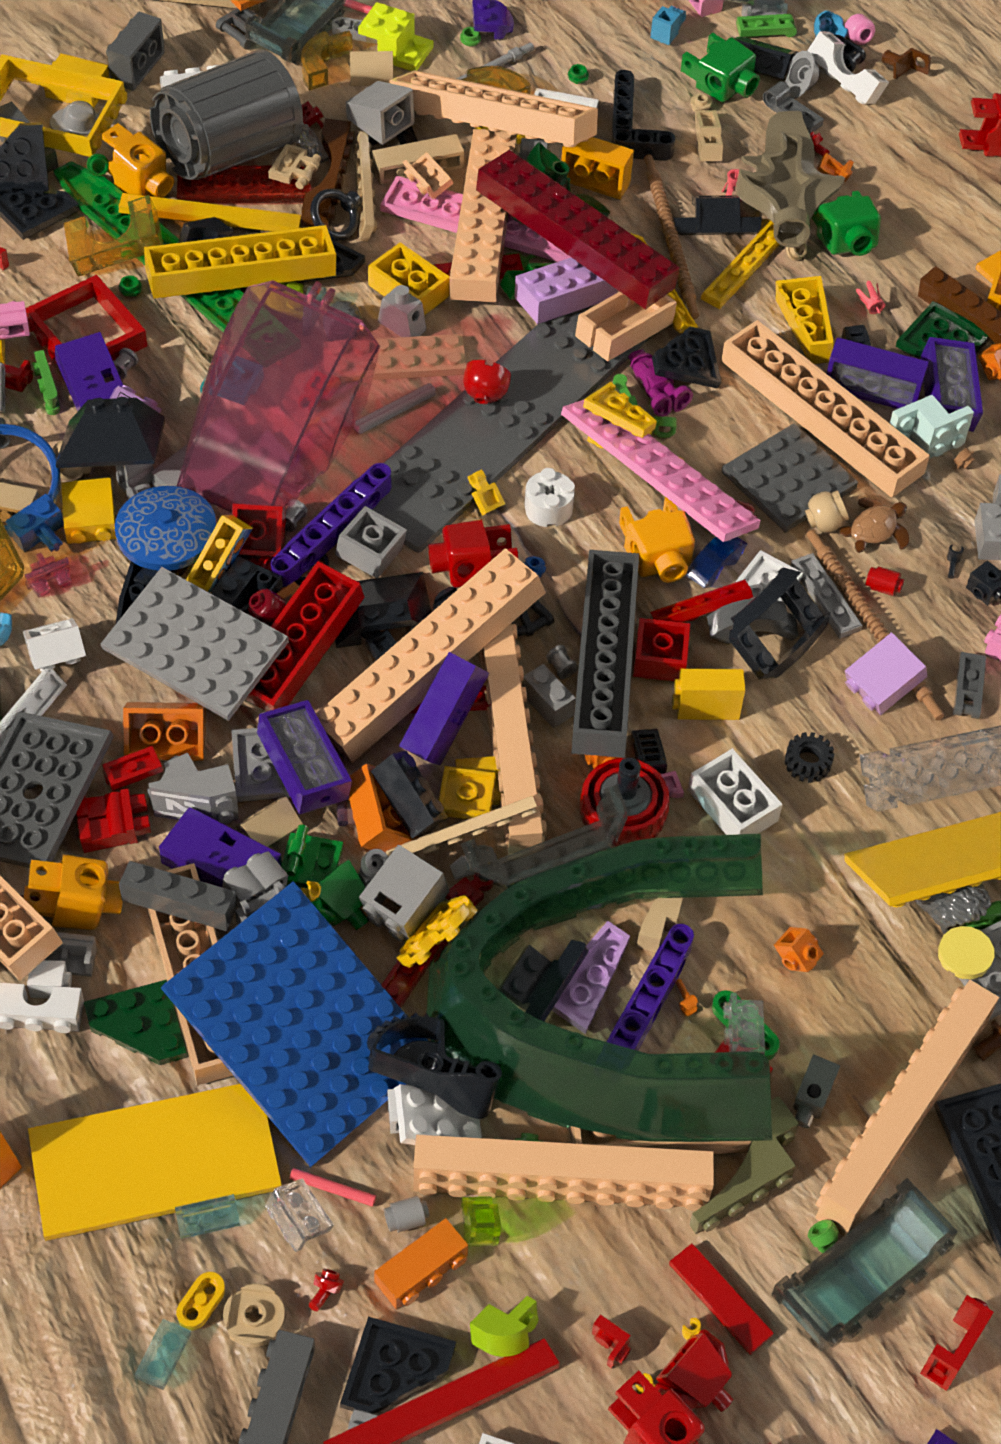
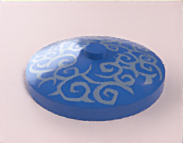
(164, 527)

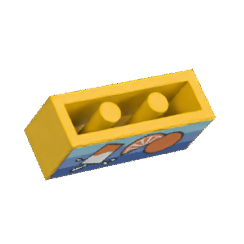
(219, 552)

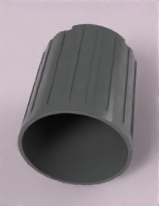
(227, 115)

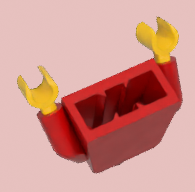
(697, 1370)

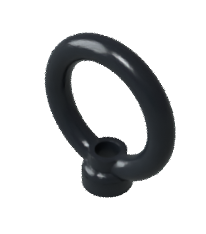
(349, 202)

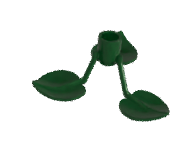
(558, 171)

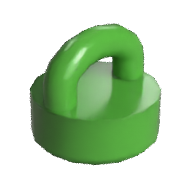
(666, 422)
(823, 1235)

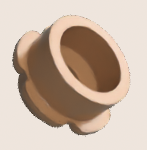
(964, 458)

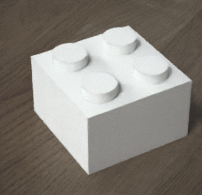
(54, 644)

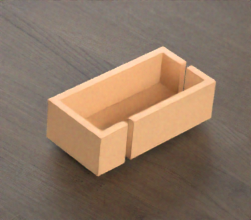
(621, 324)

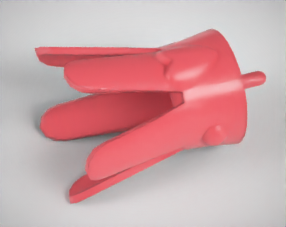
(732, 177)
(875, 303)

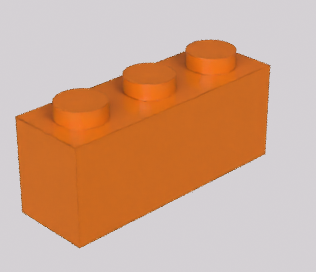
(421, 1264)

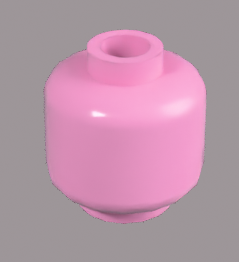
(860, 29)

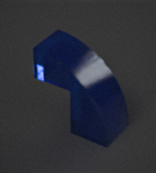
(713, 558)

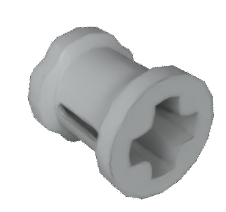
(125, 361)
(293, 514)
(562, 662)

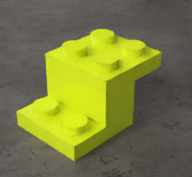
(396, 32)

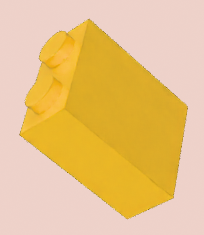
(80, 65)
(88, 510)
(709, 694)

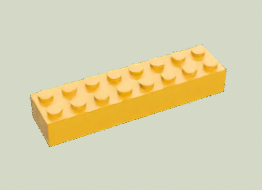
(239, 261)

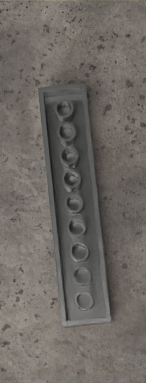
(606, 654)

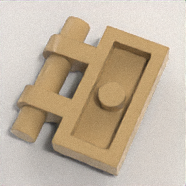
(288, 164)

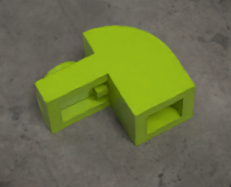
(502, 1332)

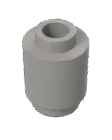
(406, 1214)

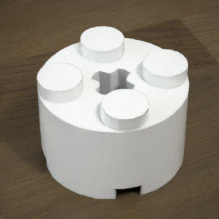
(549, 498)

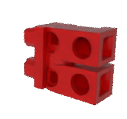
(110, 820)

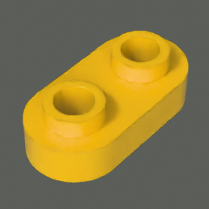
(198, 1301)

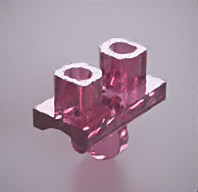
(45, 570)

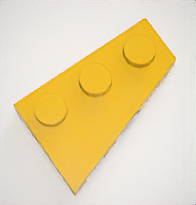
(617, 409)

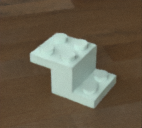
(932, 426)

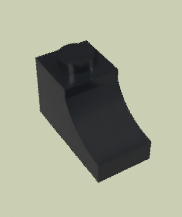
(204, 229)

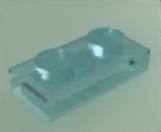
(207, 1216)
(163, 1354)

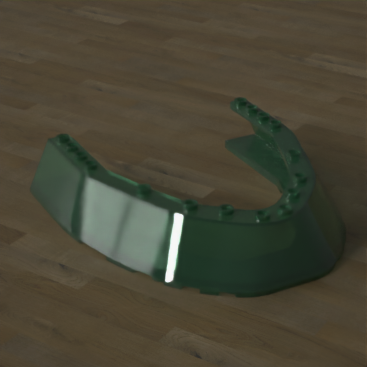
(581, 1078)

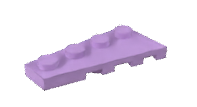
(592, 978)

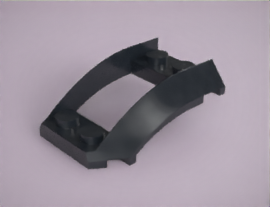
(802, 607)

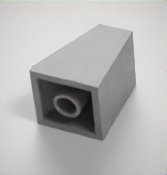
(382, 110)

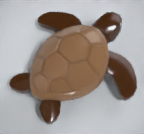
(877, 524)

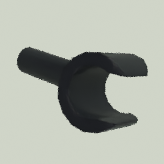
(954, 558)

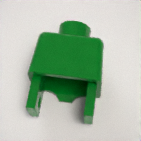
(724, 70)
(848, 224)

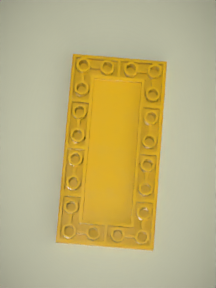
(932, 861)
(150, 1160)

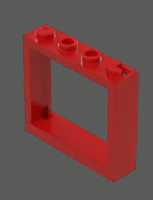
(134, 335)

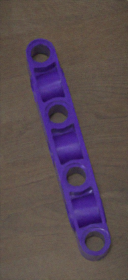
(325, 528)
(649, 999)

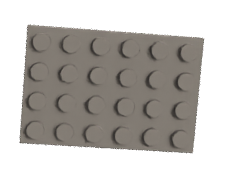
(195, 643)

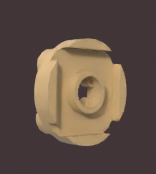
(242, 1303)

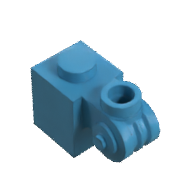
(667, 24)

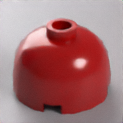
(486, 382)

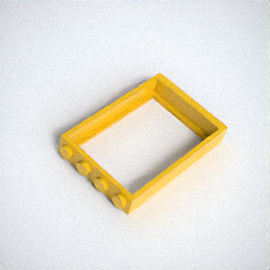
(71, 81)

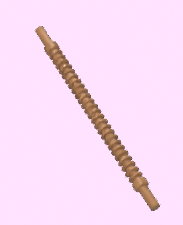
(671, 236)
(866, 612)

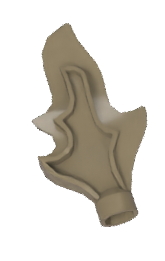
(785, 179)

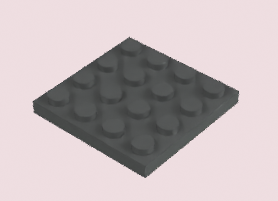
(786, 474)

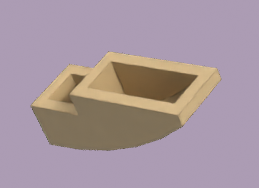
(708, 135)
(660, 917)

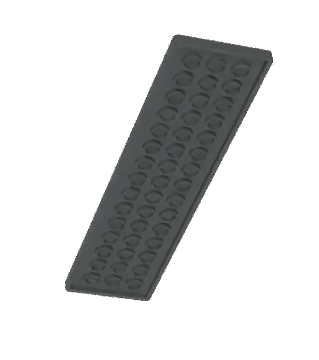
(432, 467)

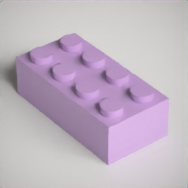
(560, 290)

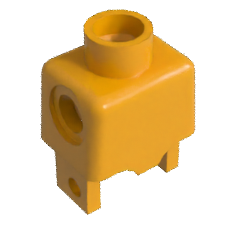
(136, 176)
(661, 540)
(73, 891)

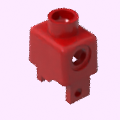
(989, 135)
(468, 549)
(655, 1415)

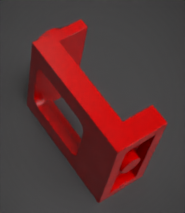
(942, 1364)

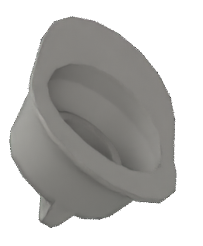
(801, 73)
(75, 118)

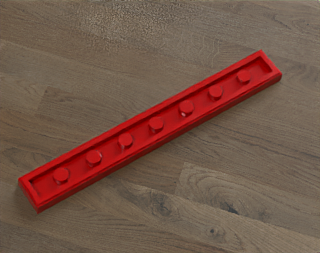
(453, 1398)

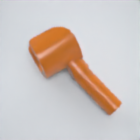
(689, 1004)

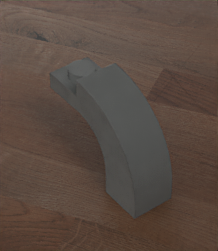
(773, 620)

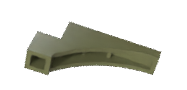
(762, 1170)

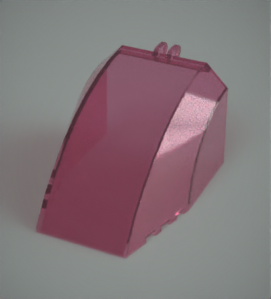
(277, 397)

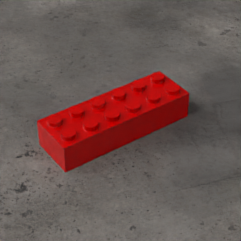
(312, 624)

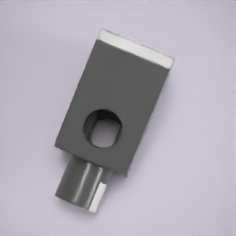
(817, 1084)

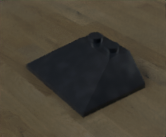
(111, 434)
(387, 605)

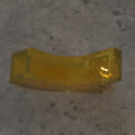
(320, 50)
(498, 77)

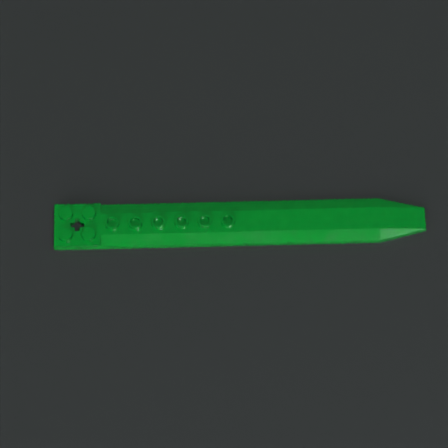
(100, 202)

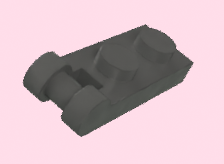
(969, 684)

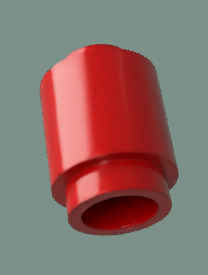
(884, 581)

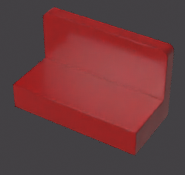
(131, 768)

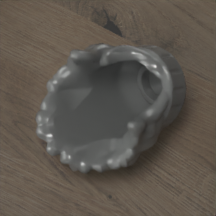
(957, 907)

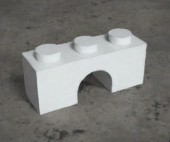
(59, 1013)

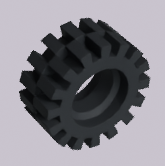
(813, 745)

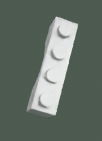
(828, 53)

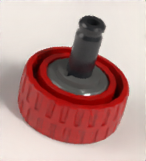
(642, 792)

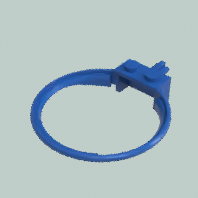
(41, 517)

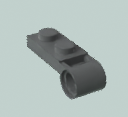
(779, 99)

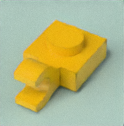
(487, 496)

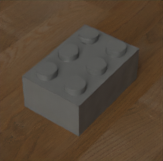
(136, 50)

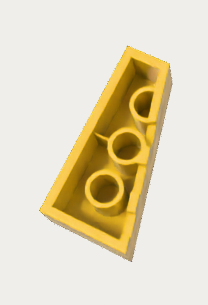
(807, 315)

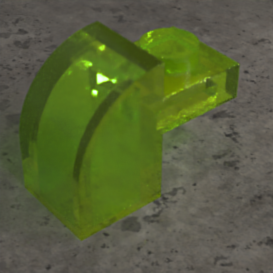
(481, 1221)

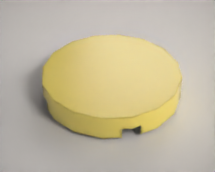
(966, 952)

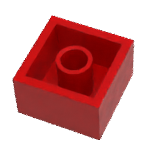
(268, 528)
(661, 649)

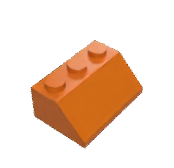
(168, 727)
(373, 814)

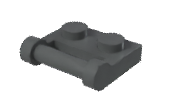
(237, 18)

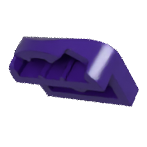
(492, 17)

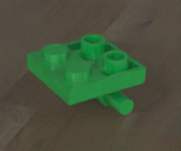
(310, 857)

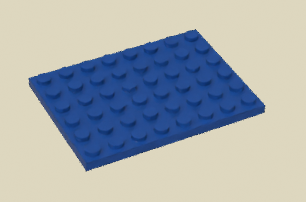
(292, 1020)

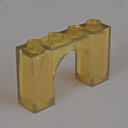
(89, 256)

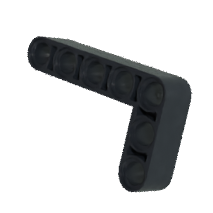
(643, 142)

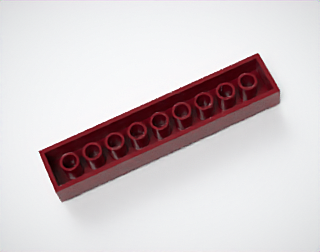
(577, 229)

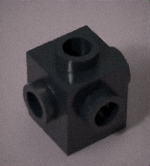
(985, 583)

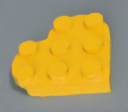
(439, 925)

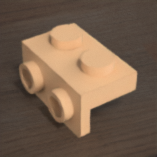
(428, 175)

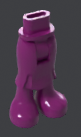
(658, 388)

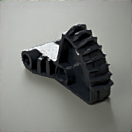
(427, 1066)

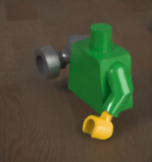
(340, 890)

